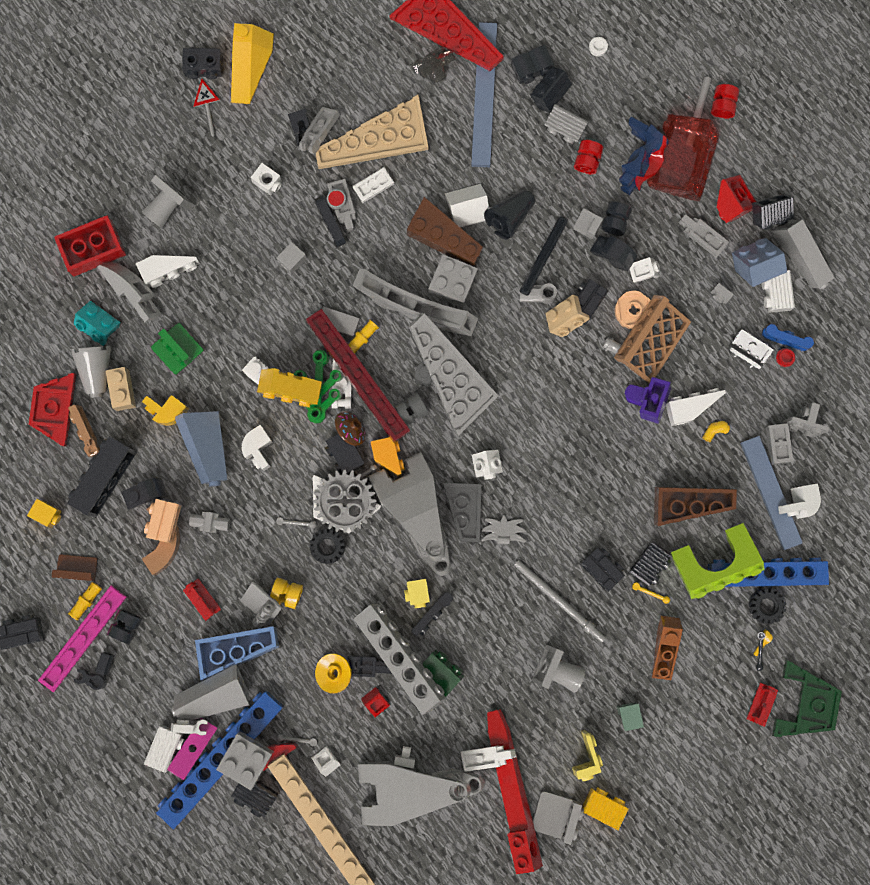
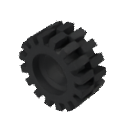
(315, 546)
(756, 611)

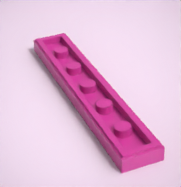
(82, 638)

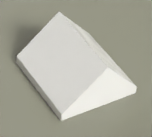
(467, 205)

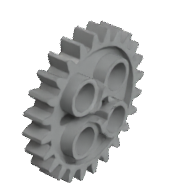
(344, 483)

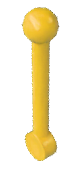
(636, 586)

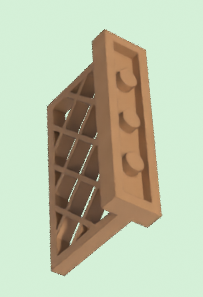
(643, 328)

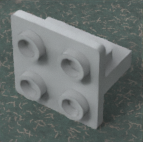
(805, 421)

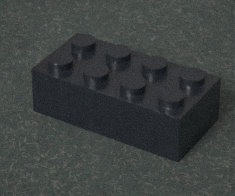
(101, 477)

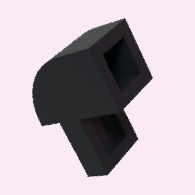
(615, 250)
(144, 492)

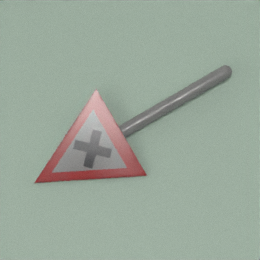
(204, 97)

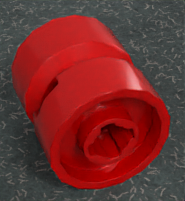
(725, 101)
(588, 157)

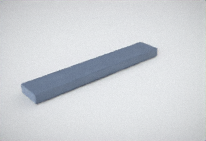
(770, 492)

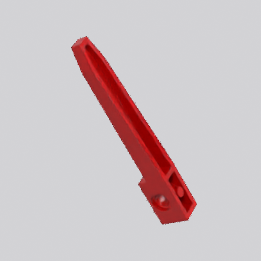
(522, 832)

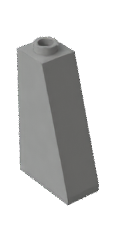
(804, 253)
(212, 696)

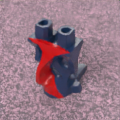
(645, 160)

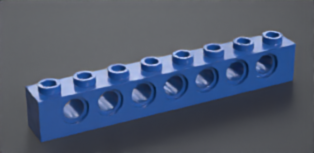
(168, 811)

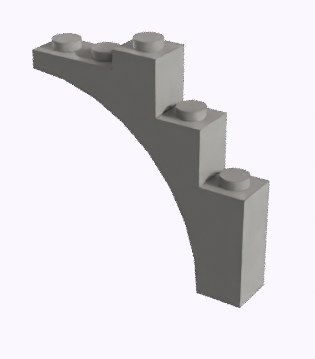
(411, 305)

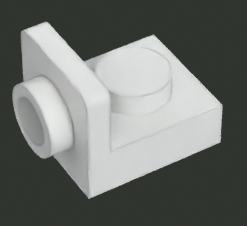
(644, 269)

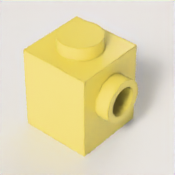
(417, 593)

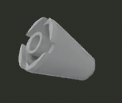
(92, 368)

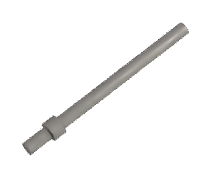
(587, 626)

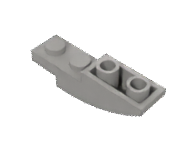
(130, 285)

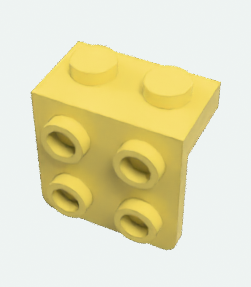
(587, 770)

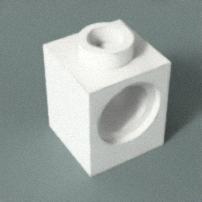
(264, 172)

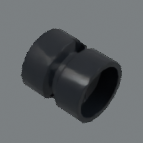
(615, 222)
(119, 631)

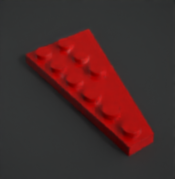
(448, 27)

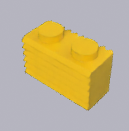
(604, 808)

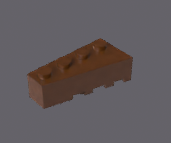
(442, 234)
(690, 503)

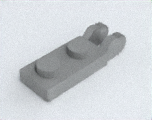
(318, 129)

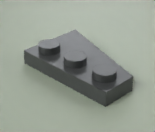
(465, 509)

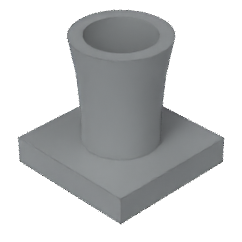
(166, 201)
(553, 669)

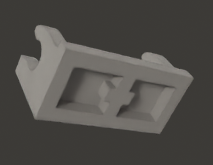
(779, 444)

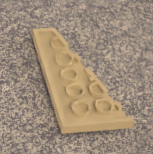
(384, 136)

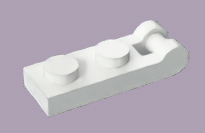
(345, 388)

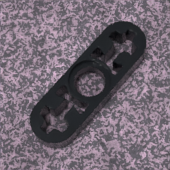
(330, 221)

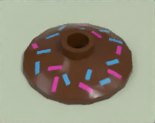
(350, 428)

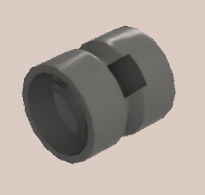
(415, 404)

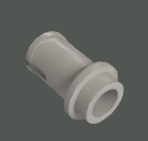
(611, 345)

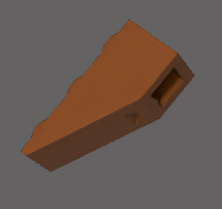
(666, 647)

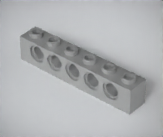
(401, 670)

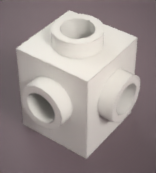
(487, 464)

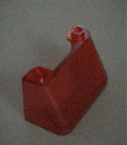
(686, 157)

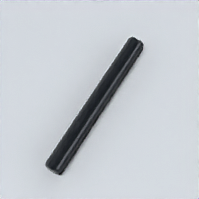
(543, 256)

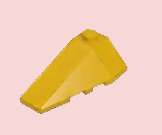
(249, 58)

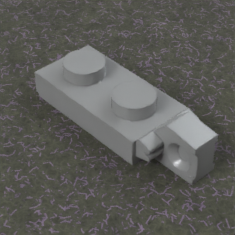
(347, 213)
(704, 235)

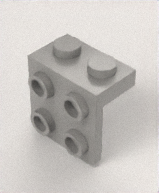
(557, 816)

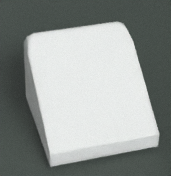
(325, 761)

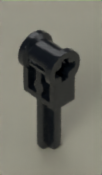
(367, 666)

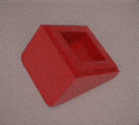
(375, 702)

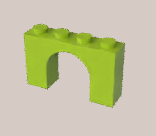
(701, 581)

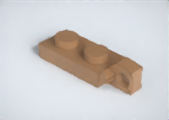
(84, 430)

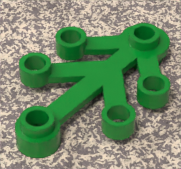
(322, 407)

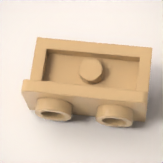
(566, 317)

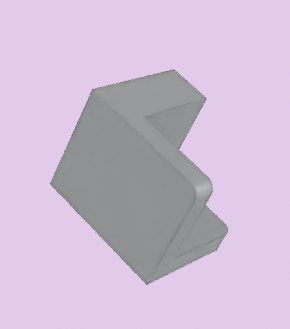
(587, 223)
(291, 258)

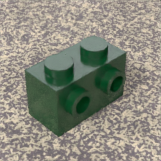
(443, 671)

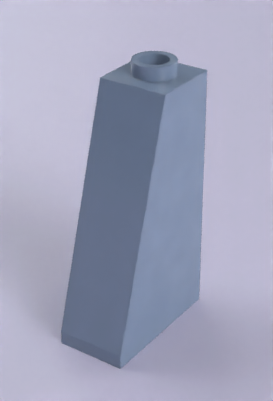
(205, 446)

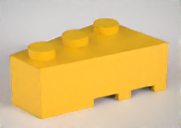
(289, 387)

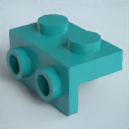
(95, 322)

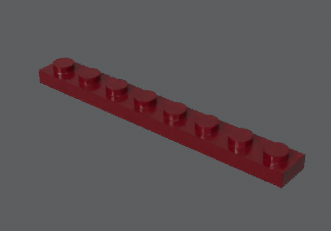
(357, 375)

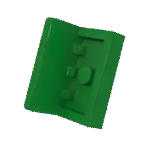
(176, 348)

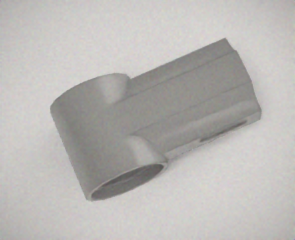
(536, 294)

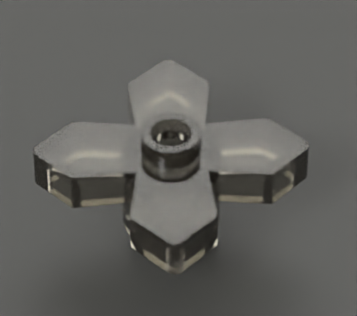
(433, 64)

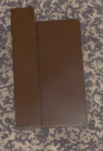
(76, 568)

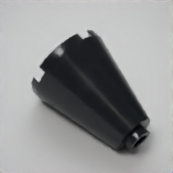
(509, 213)

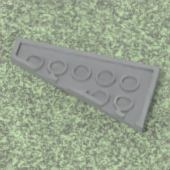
(456, 381)

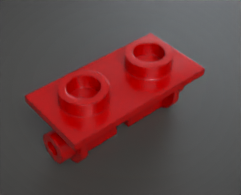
(201, 599)
(762, 704)

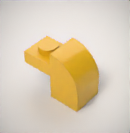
(166, 413)

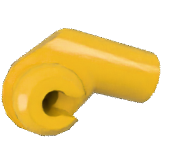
(717, 427)

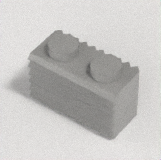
(566, 123)

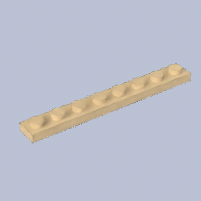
(319, 821)

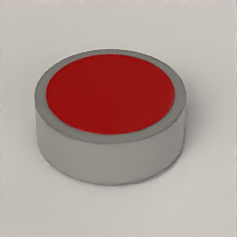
(336, 199)

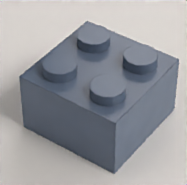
(759, 262)

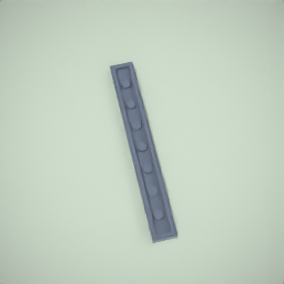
(483, 105)

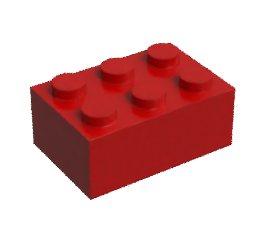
(90, 246)

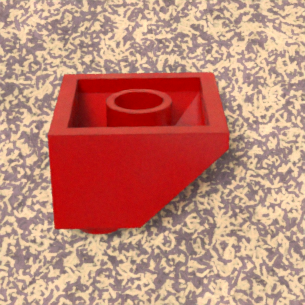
(734, 199)

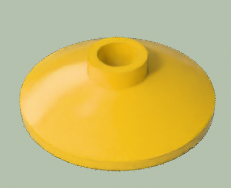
(325, 673)

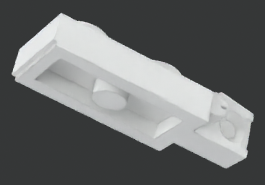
(486, 757)

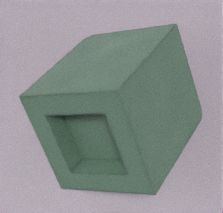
(630, 716)

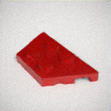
(50, 408)

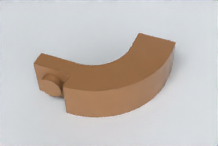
(163, 554)

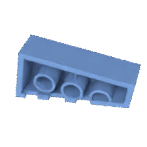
(227, 650)

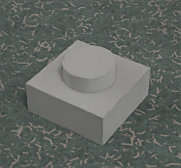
(721, 294)

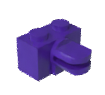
(651, 398)

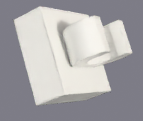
(404, 759)

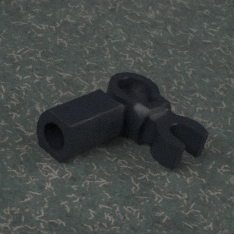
(98, 680)

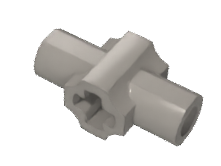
(209, 522)

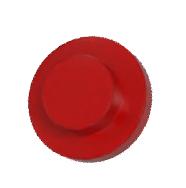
(785, 357)

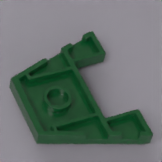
(816, 706)

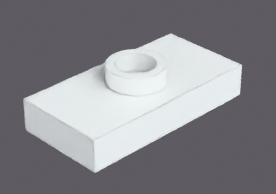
(373, 185)

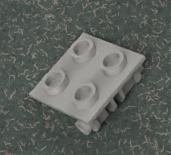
(261, 604)

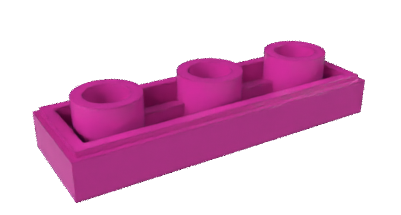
(184, 758)

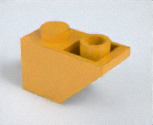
(386, 455)

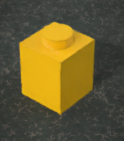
(45, 513)

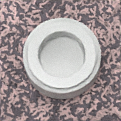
(598, 46)

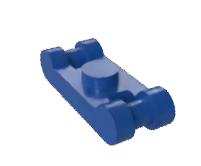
(787, 338)

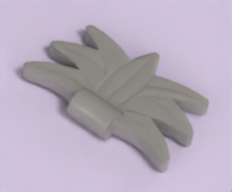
(503, 531)

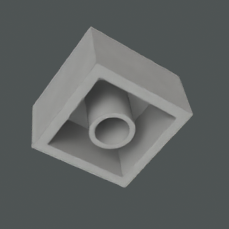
(452, 281)
(245, 760)

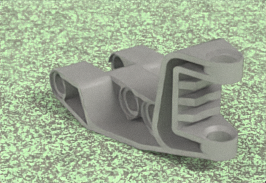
(415, 507)
(410, 794)

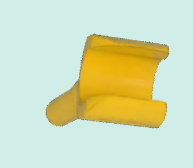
(768, 638)

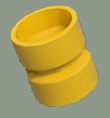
(286, 593)

